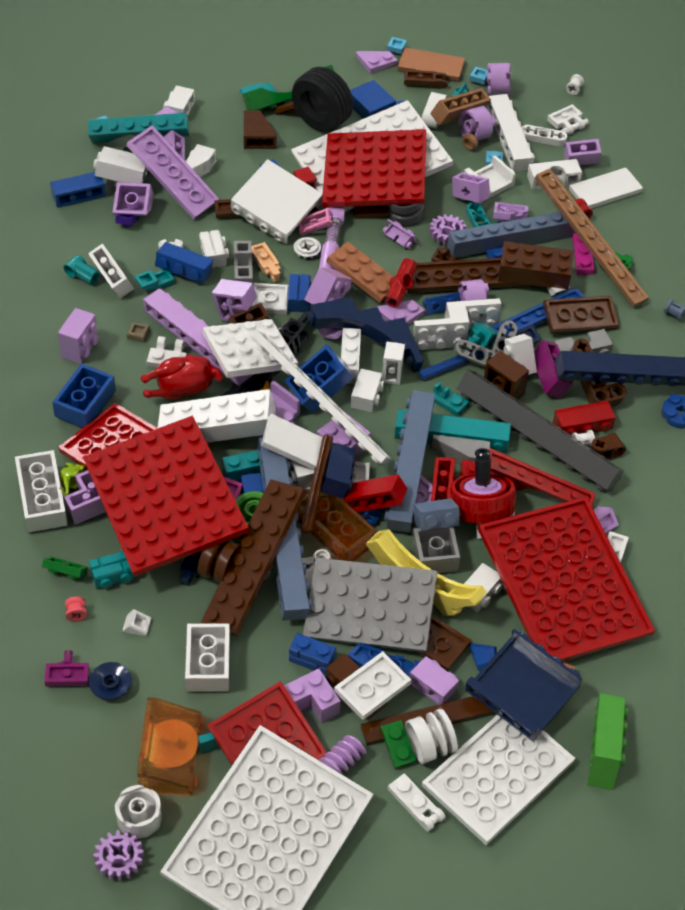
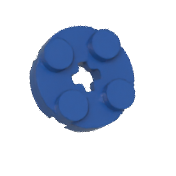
(671, 413)

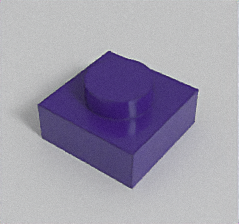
(126, 220)

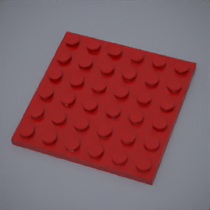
(375, 168)

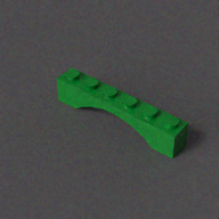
(262, 98)

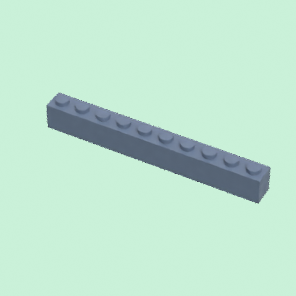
(288, 562)

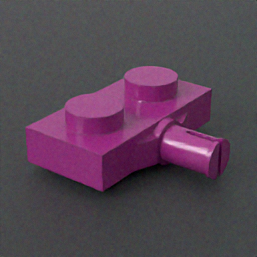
(67, 672)

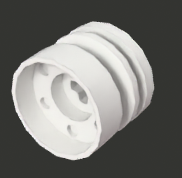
(431, 735)

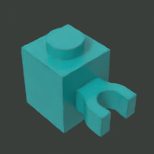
(482, 335)

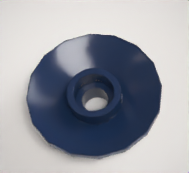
(110, 673)

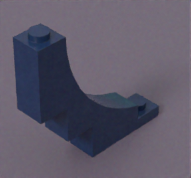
(344, 314)

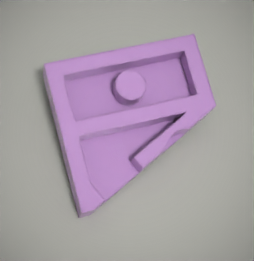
(376, 60)
(408, 309)

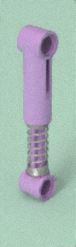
(332, 234)

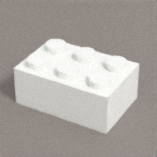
(207, 657)

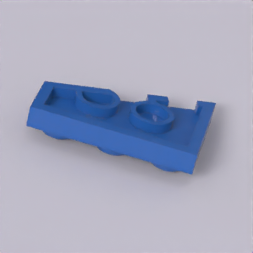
(364, 653)

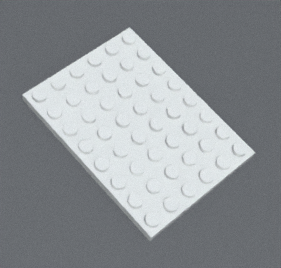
(394, 118)
(267, 829)

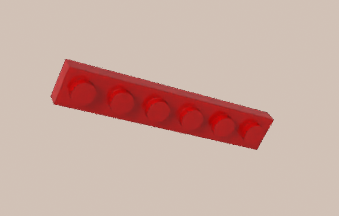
(537, 479)

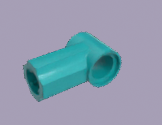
(78, 267)

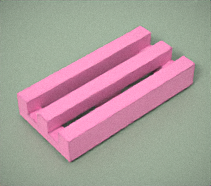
(315, 223)

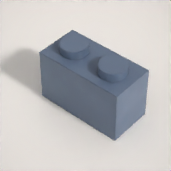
(436, 514)

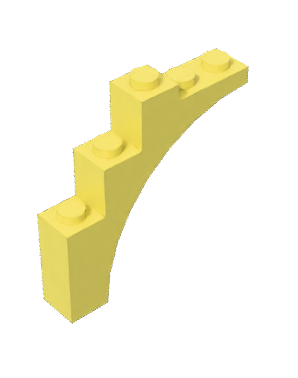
(449, 595)

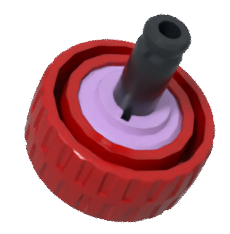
(483, 494)

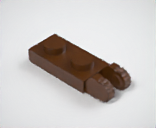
(426, 78)

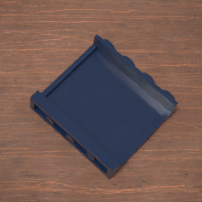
(525, 685)

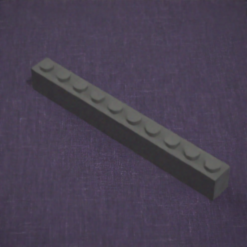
(541, 430)

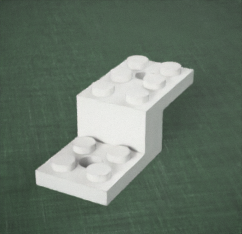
(457, 322)

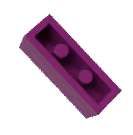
(546, 368)

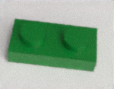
(58, 565)
(398, 744)

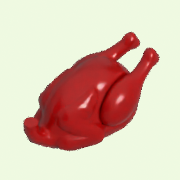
(181, 377)

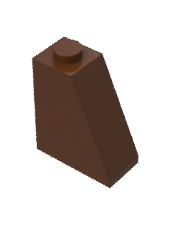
(258, 132)

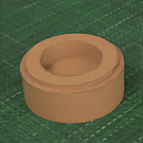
(470, 141)

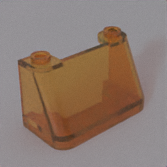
(169, 748)

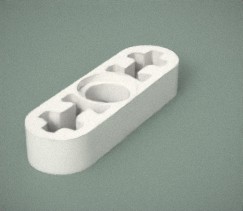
(533, 134)

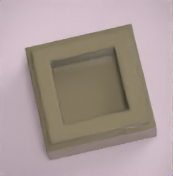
(138, 332)

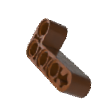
(599, 389)

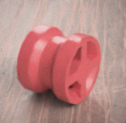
(75, 609)

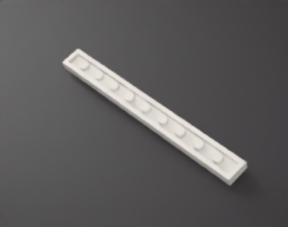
(326, 402)

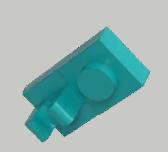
(449, 400)

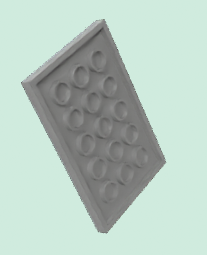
(371, 604)

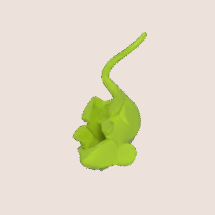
(67, 477)

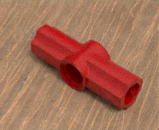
(401, 282)

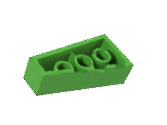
(608, 741)

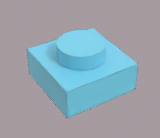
(396, 45)
(479, 75)
(489, 154)

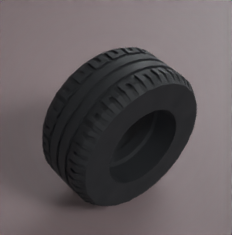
(322, 99)

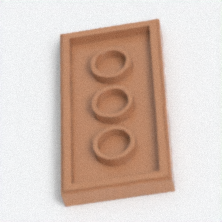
(429, 61)

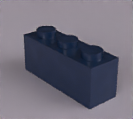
(339, 471)

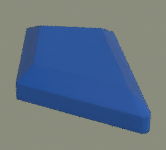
(482, 654)

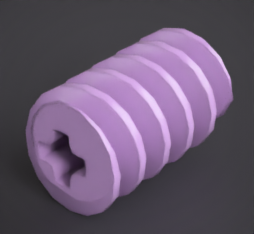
(343, 753)

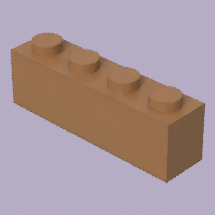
(449, 109)

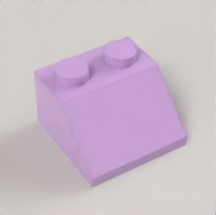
(133, 199)

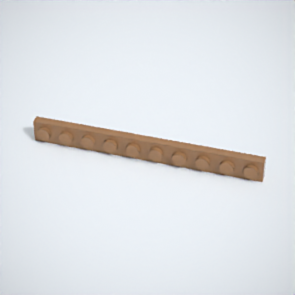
(591, 238)

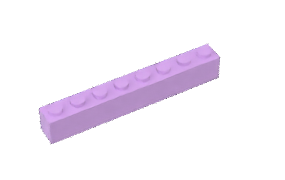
(183, 325)

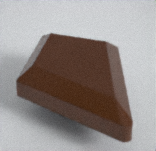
(285, 107)
(442, 254)

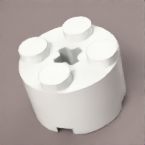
(138, 811)

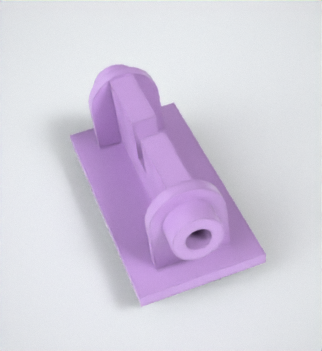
(405, 237)

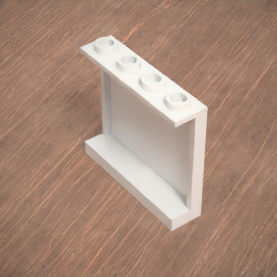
(275, 201)

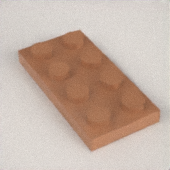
(361, 270)

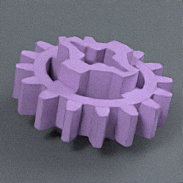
(445, 225)
(115, 863)

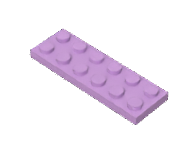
(172, 172)

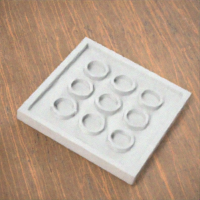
(237, 348)

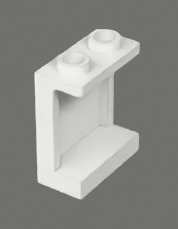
(499, 176)

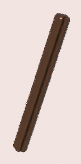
(316, 485)

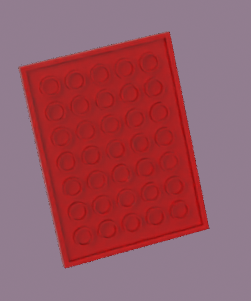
(165, 495)
(565, 580)

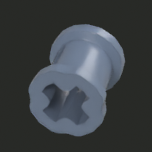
(675, 309)

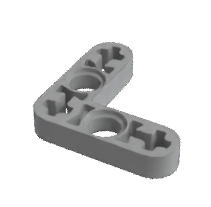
(469, 345)

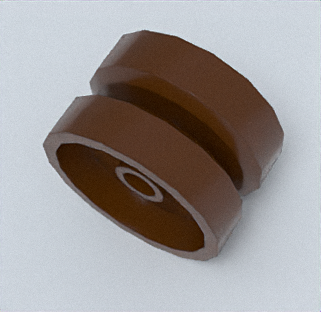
(216, 559)

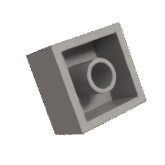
(437, 549)

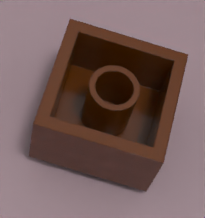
(507, 374)

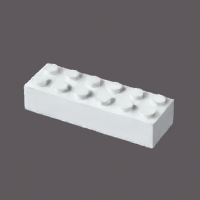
(224, 416)

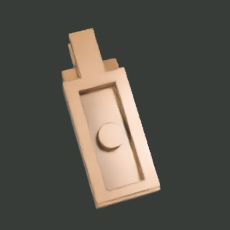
(266, 261)

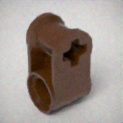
(609, 446)

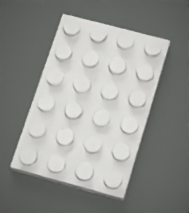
(496, 777)

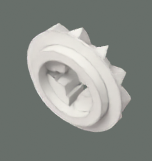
(310, 243)

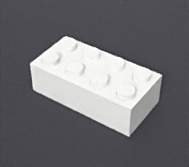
(40, 491)

